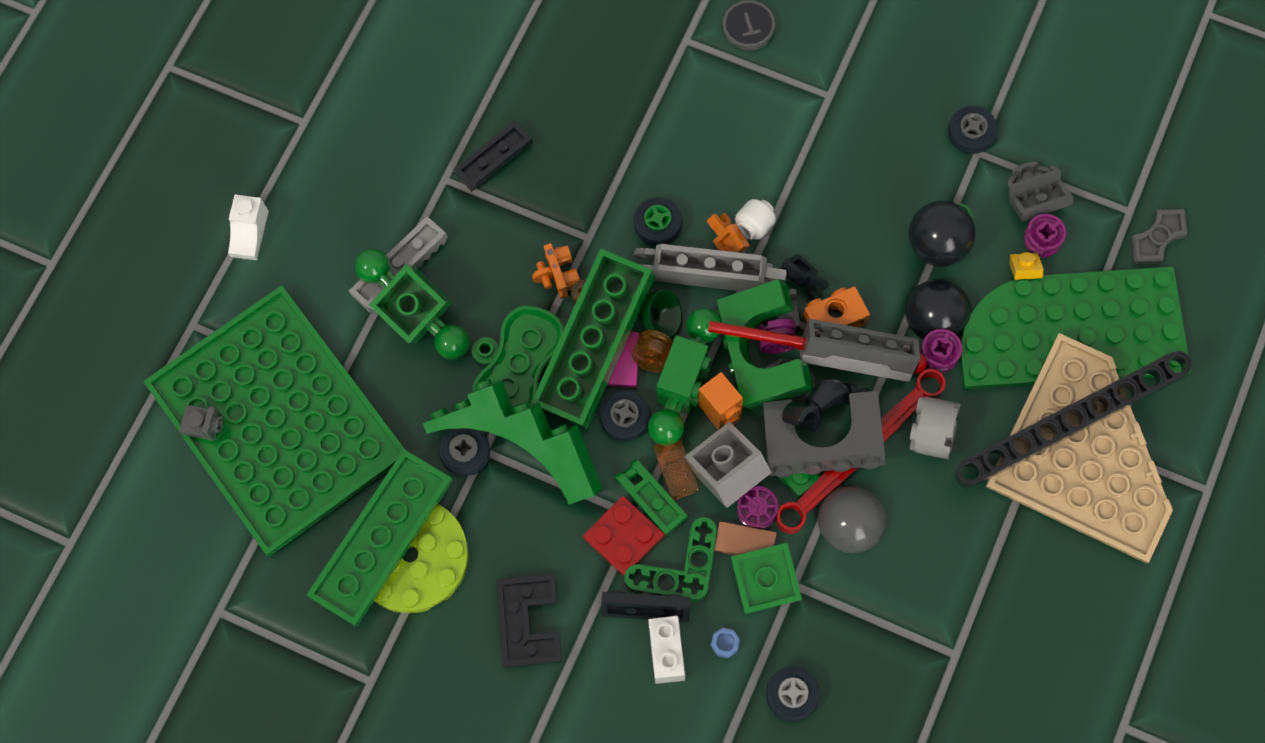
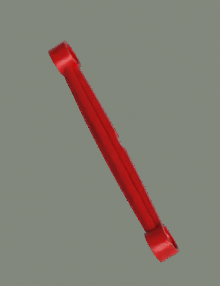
(832, 479)

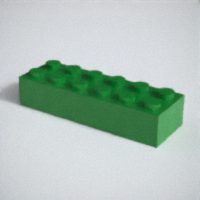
(594, 338)

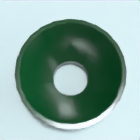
(666, 312)

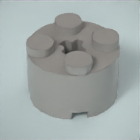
(934, 427)

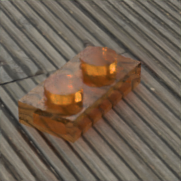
(676, 470)

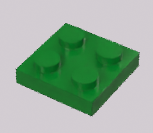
(766, 578)

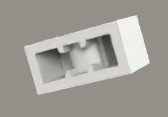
(666, 649)

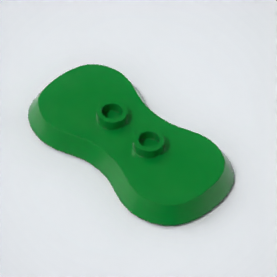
(525, 347)

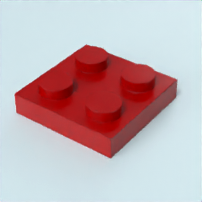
(623, 536)

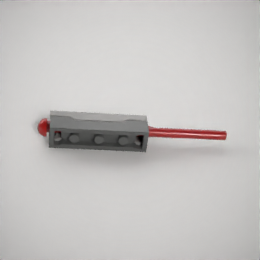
(843, 347)

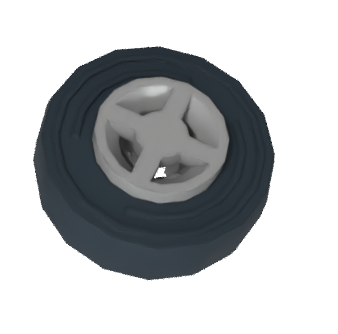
(791, 683)

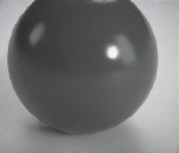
(852, 519)

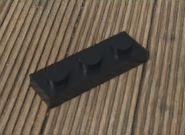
(493, 156)
(644, 605)

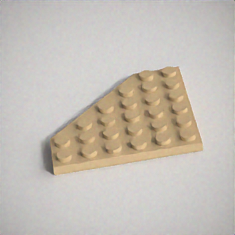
(1098, 477)

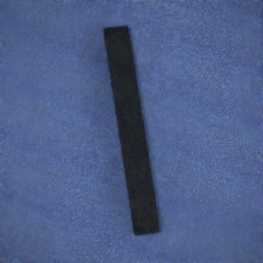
(1083, 410)

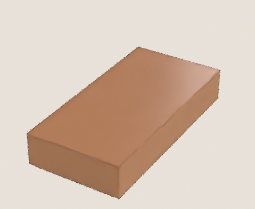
(740, 539)

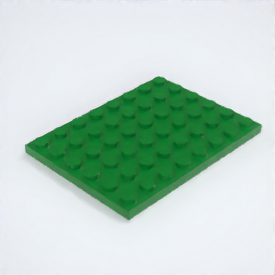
(293, 420)

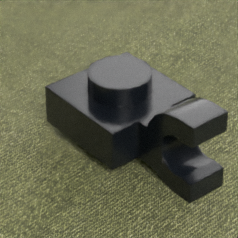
(803, 273)

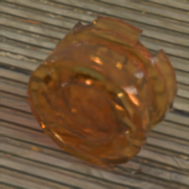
(652, 350)

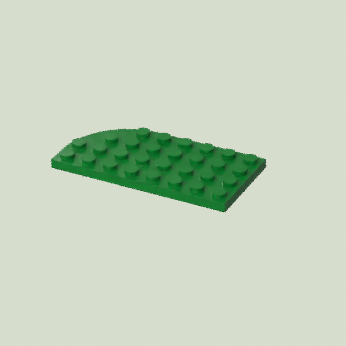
(1117, 312)

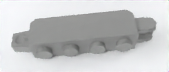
(709, 267)

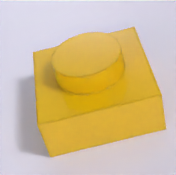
(1026, 266)

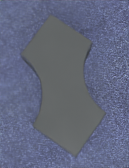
(1150, 245)

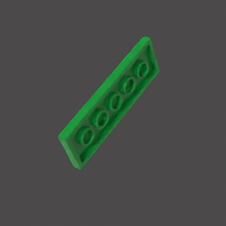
(379, 538)

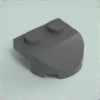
(1037, 190)

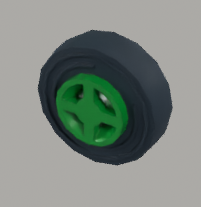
(657, 211)

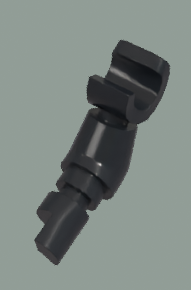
(823, 396)

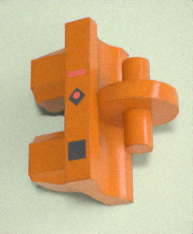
(556, 258)

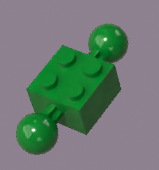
(411, 304)
(682, 377)

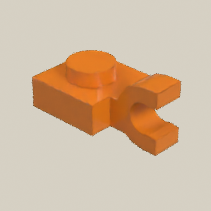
(729, 235)

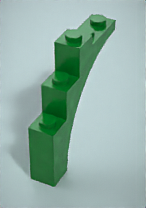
(557, 449)

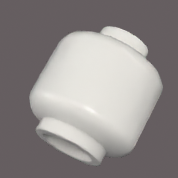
(755, 219)

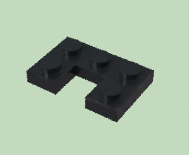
(517, 643)

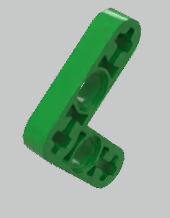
(690, 573)

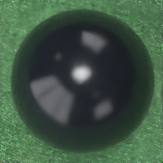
(942, 233)
(938, 306)

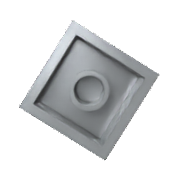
(728, 464)

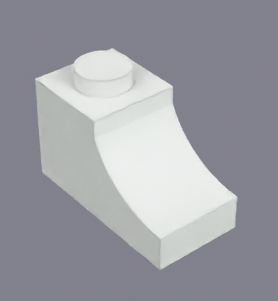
(247, 226)

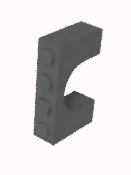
(860, 447)

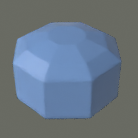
(725, 643)

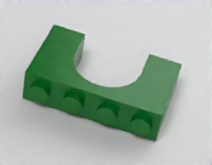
(749, 310)

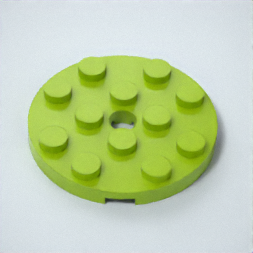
(434, 573)

